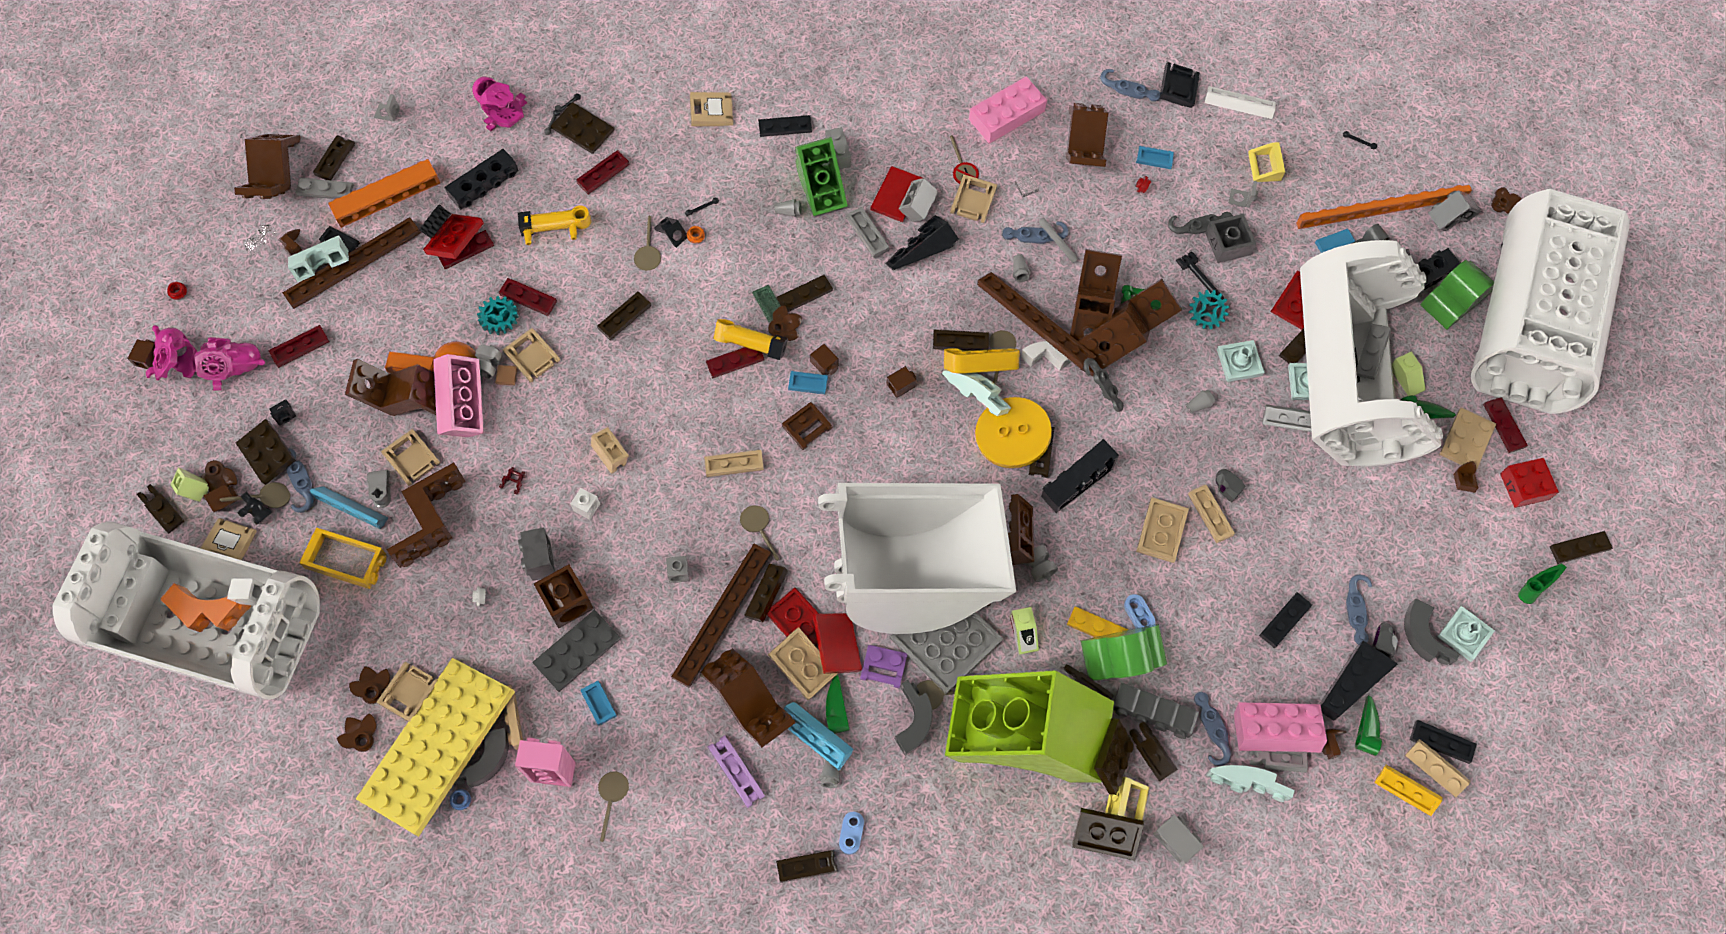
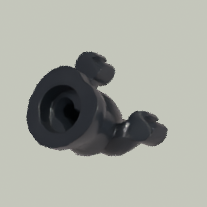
(254, 507)

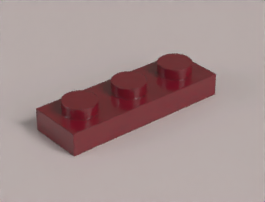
(602, 172)
(478, 244)
(528, 296)
(298, 346)
(733, 361)
(1505, 425)

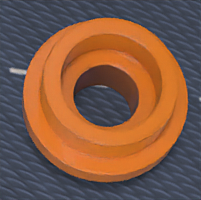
(695, 230)

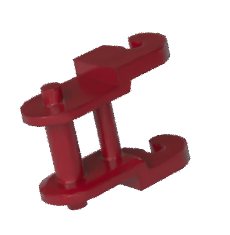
(506, 478)

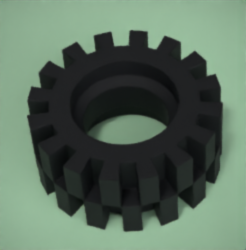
(435, 221)

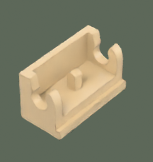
(609, 449)

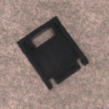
(1179, 85)

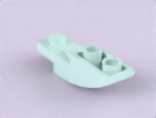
(976, 385)
(1243, 777)

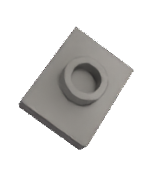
(392, 109)
(1248, 196)

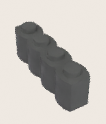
(1155, 710)

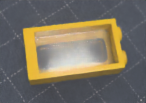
(343, 558)

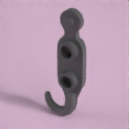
(1196, 225)
(1101, 378)

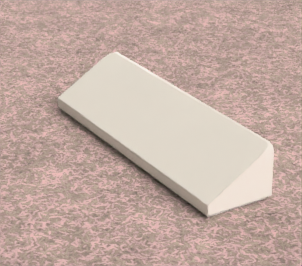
(1240, 103)

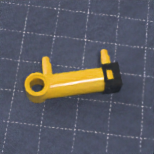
(553, 221)
(728, 332)

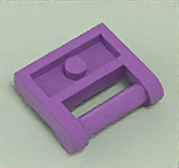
(886, 660)

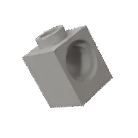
(677, 569)

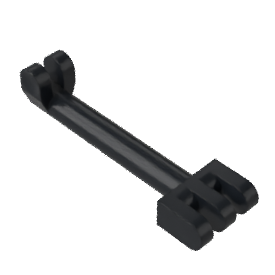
(1189, 262)

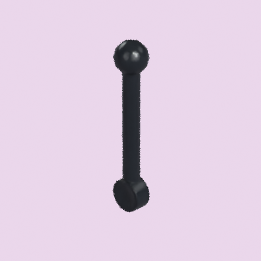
(557, 112)
(1346, 134)
(715, 200)

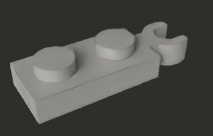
(1281, 760)

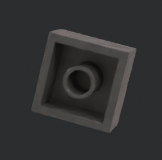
(1230, 238)
(537, 553)

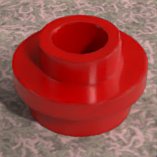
(1143, 184)
(172, 287)

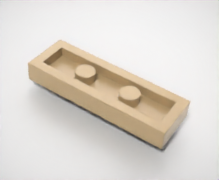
(733, 463)
(1211, 513)
(513, 720)
(1437, 768)

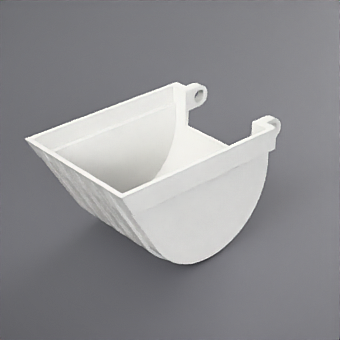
(919, 553)

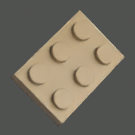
(1467, 438)
(1162, 530)
(801, 663)

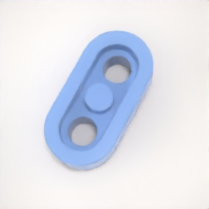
(1142, 611)
(851, 832)

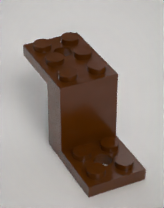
(1087, 135)
(267, 165)
(1095, 292)
(1131, 324)
(392, 392)
(433, 531)
(1022, 531)
(747, 697)

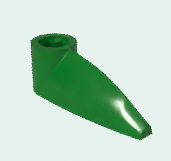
(1432, 409)
(1539, 583)
(835, 708)
(1368, 734)

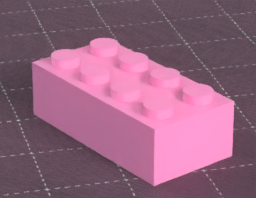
(1007, 109)
(458, 396)
(1279, 727)
(545, 762)

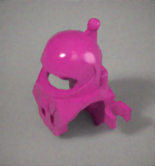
(498, 102)
(165, 353)
(225, 359)

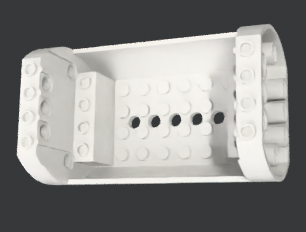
(1341, 299)
(1527, 345)
(117, 608)

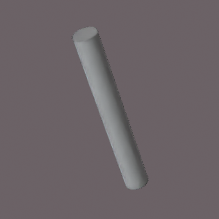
(1057, 239)

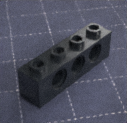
(484, 171)
(1444, 261)

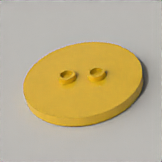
(1014, 437)

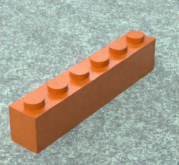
(384, 193)

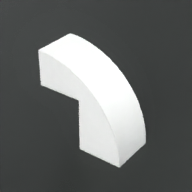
(1035, 351)

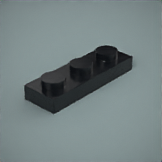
(785, 125)
(1285, 620)
(1443, 741)

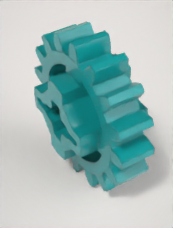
(1212, 317)
(491, 322)

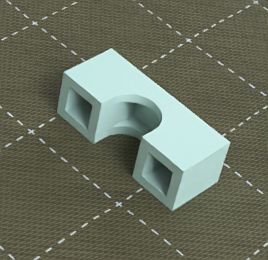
(305, 263)

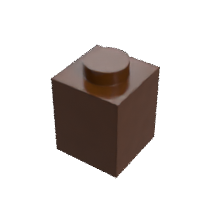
(142, 354)
(824, 360)
(901, 381)
(214, 496)

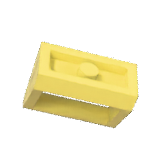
(1276, 160)
(1117, 803)

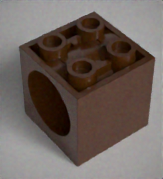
(563, 596)

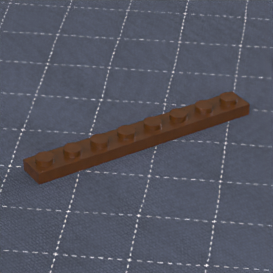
(358, 259)
(1035, 319)
(721, 615)

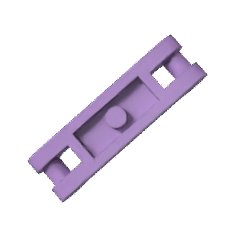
(736, 771)

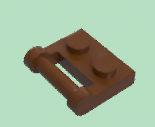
(803, 421)

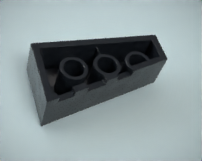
(1080, 476)
(1358, 676)

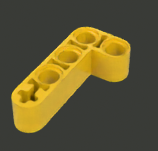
(981, 360)

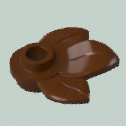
(1504, 201)
(787, 323)
(220, 477)
(369, 682)
(356, 731)

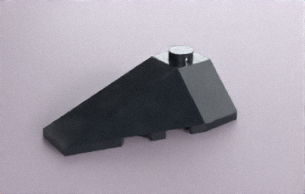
(934, 238)

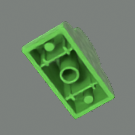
(820, 176)
(1458, 293)
(1124, 653)

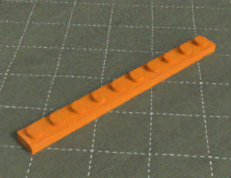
(1377, 207)

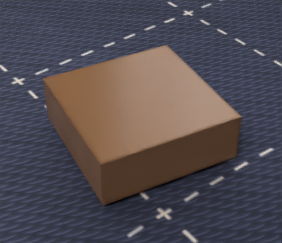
(506, 375)

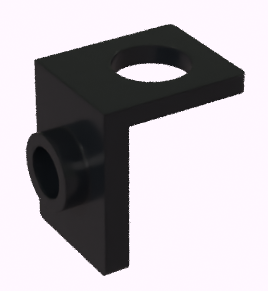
(668, 227)
(283, 414)

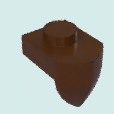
(289, 243)
(1466, 478)
(1331, 747)

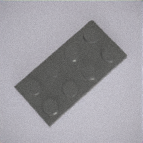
(576, 650)

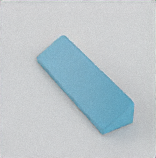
(349, 506)
(818, 736)

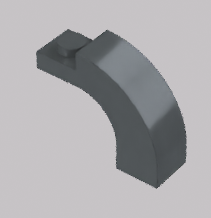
(1419, 636)
(915, 734)
(491, 761)

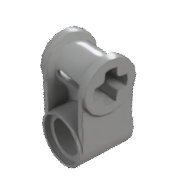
(379, 487)

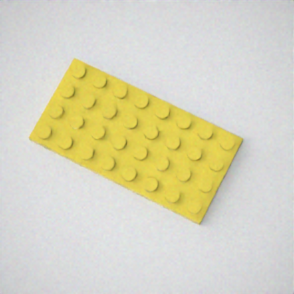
(435, 746)

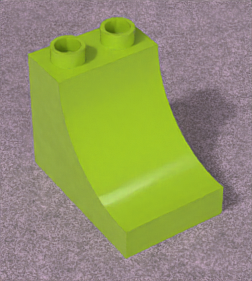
(1029, 724)

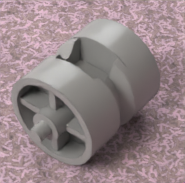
(488, 358)
(1042, 566)

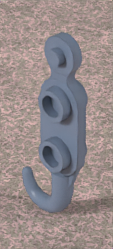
(1129, 88)
(1032, 234)
(301, 483)
(1357, 609)
(1214, 727)

